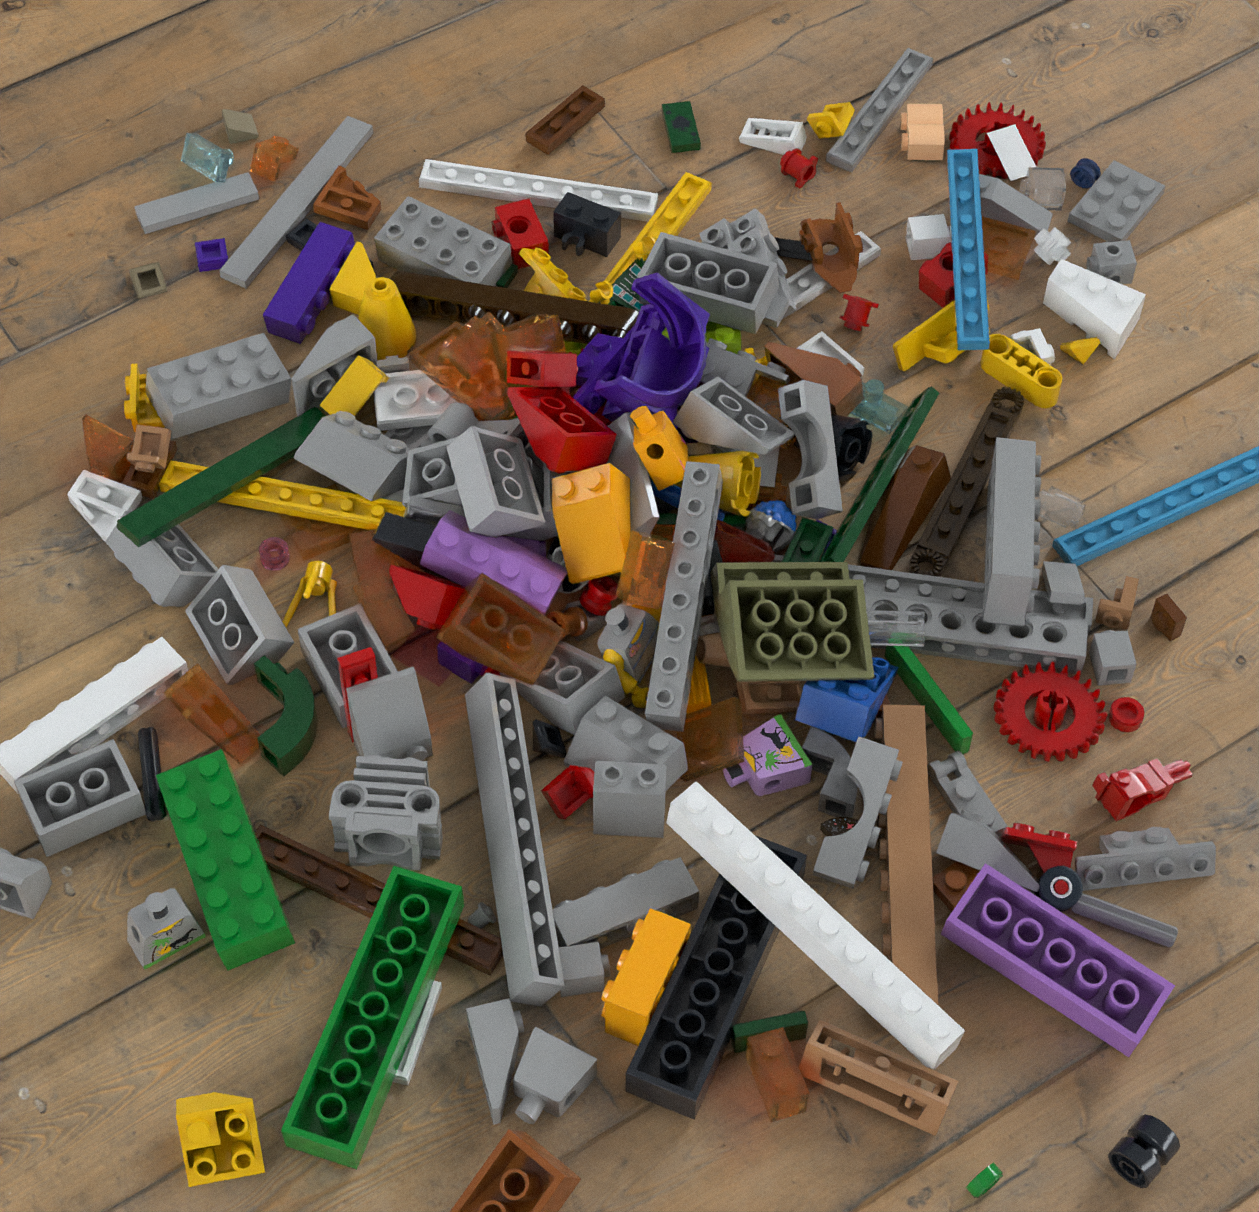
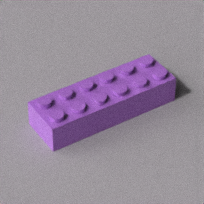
(1057, 960)

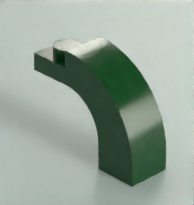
(294, 733)

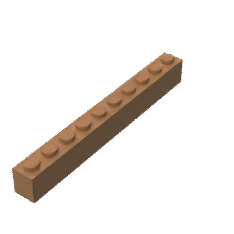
(907, 851)

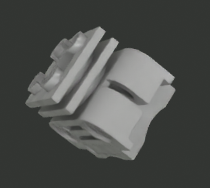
(387, 814)

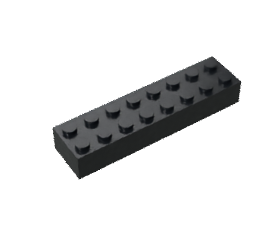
(705, 997)

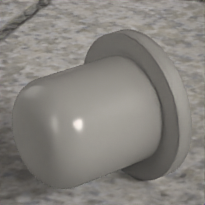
(482, 916)

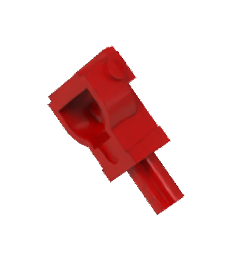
(1134, 789)

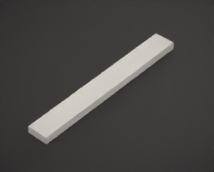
(539, 189)

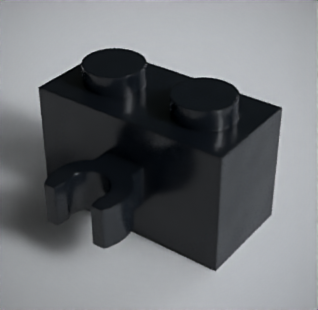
(586, 225)

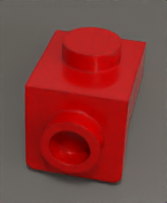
(569, 790)

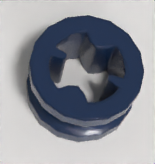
(1085, 173)

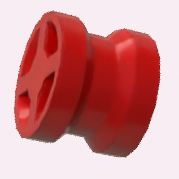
(599, 595)

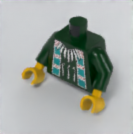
(620, 291)

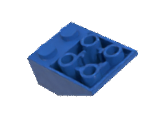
(846, 705)

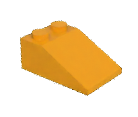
(592, 521)

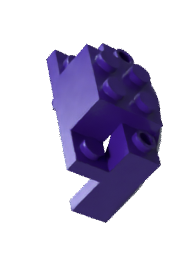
(653, 368)

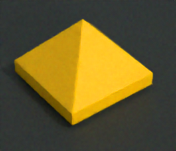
(1081, 348)

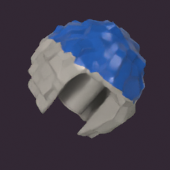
(772, 523)

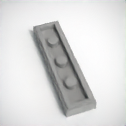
(196, 203)

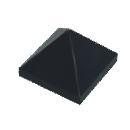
(547, 739)

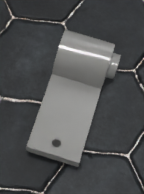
(460, 417)

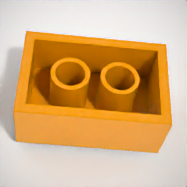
(643, 975)

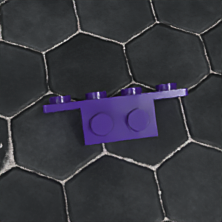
(596, 362)

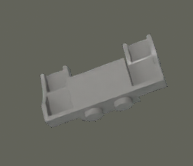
(752, 238)

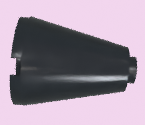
(851, 443)

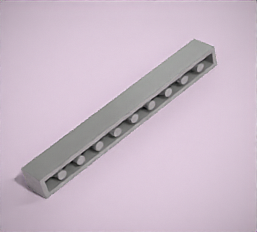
(514, 842)

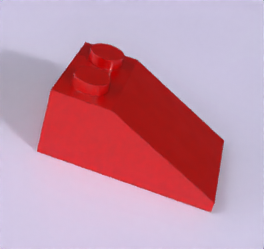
(561, 429)

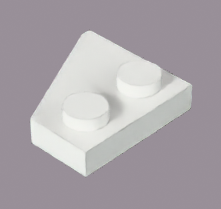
(102, 501)

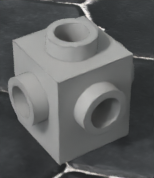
(1113, 261)

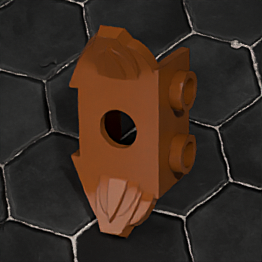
(836, 269)

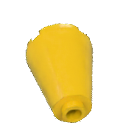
(387, 318)
(739, 478)

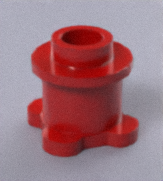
(798, 166)
(857, 312)

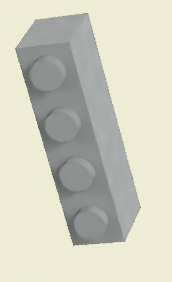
(613, 911)

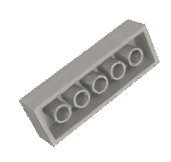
(1012, 532)

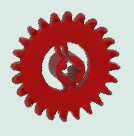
(966, 131)
(1063, 692)

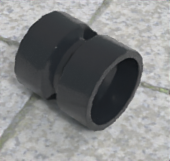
(1144, 1151)

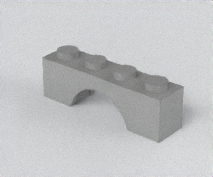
(808, 414)
(843, 855)

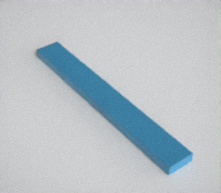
(967, 250)
(1159, 509)

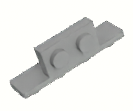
(739, 368)
(1144, 858)

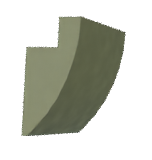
(792, 621)

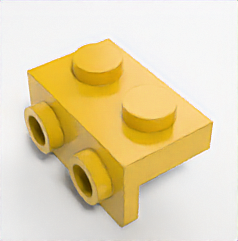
(139, 407)

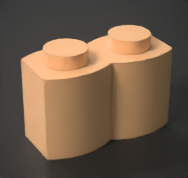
(923, 131)

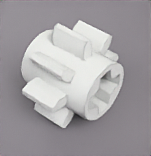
(1052, 245)

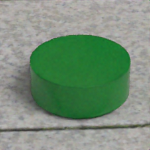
(984, 1180)

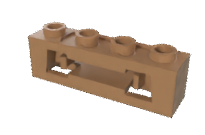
(877, 1077)

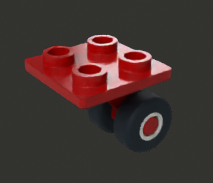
(1053, 852)

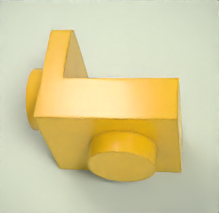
(832, 120)

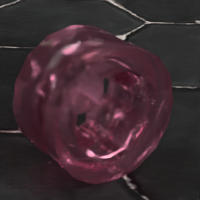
(274, 544)

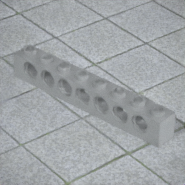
(684, 596)
(999, 643)

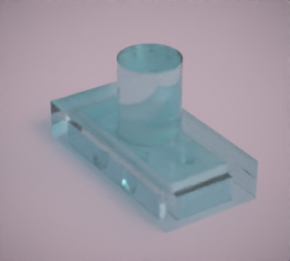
(206, 157)
(879, 408)

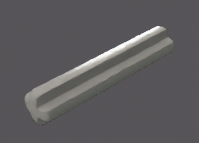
(1126, 920)

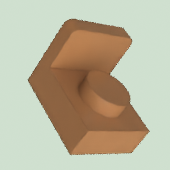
(1119, 611)

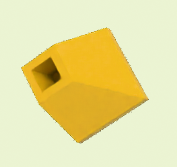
(218, 1137)

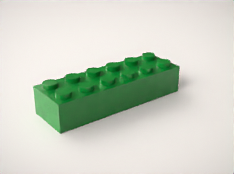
(225, 860)

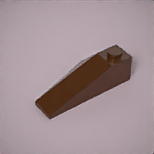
(904, 506)

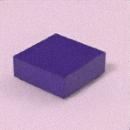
(211, 254)

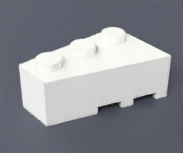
(1094, 304)

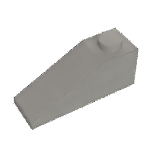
(1010, 206)
(978, 844)
(495, 1040)

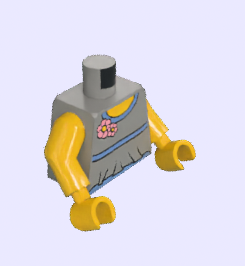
(630, 645)

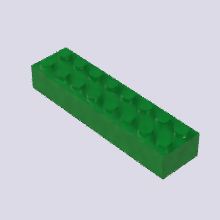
(373, 1018)

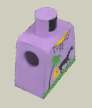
(771, 760)

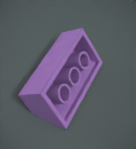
(466, 554)

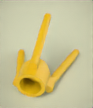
(315, 582)

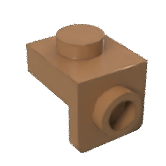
(150, 448)

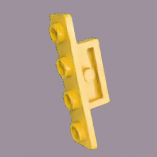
(547, 277)
(931, 339)

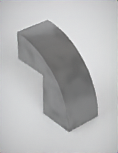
(831, 759)

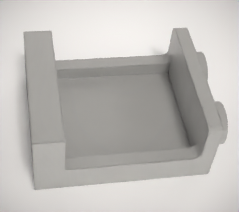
(629, 799)

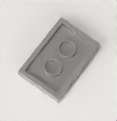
(1116, 203)

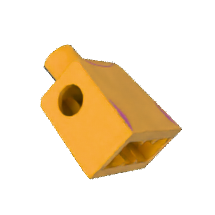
(659, 447)

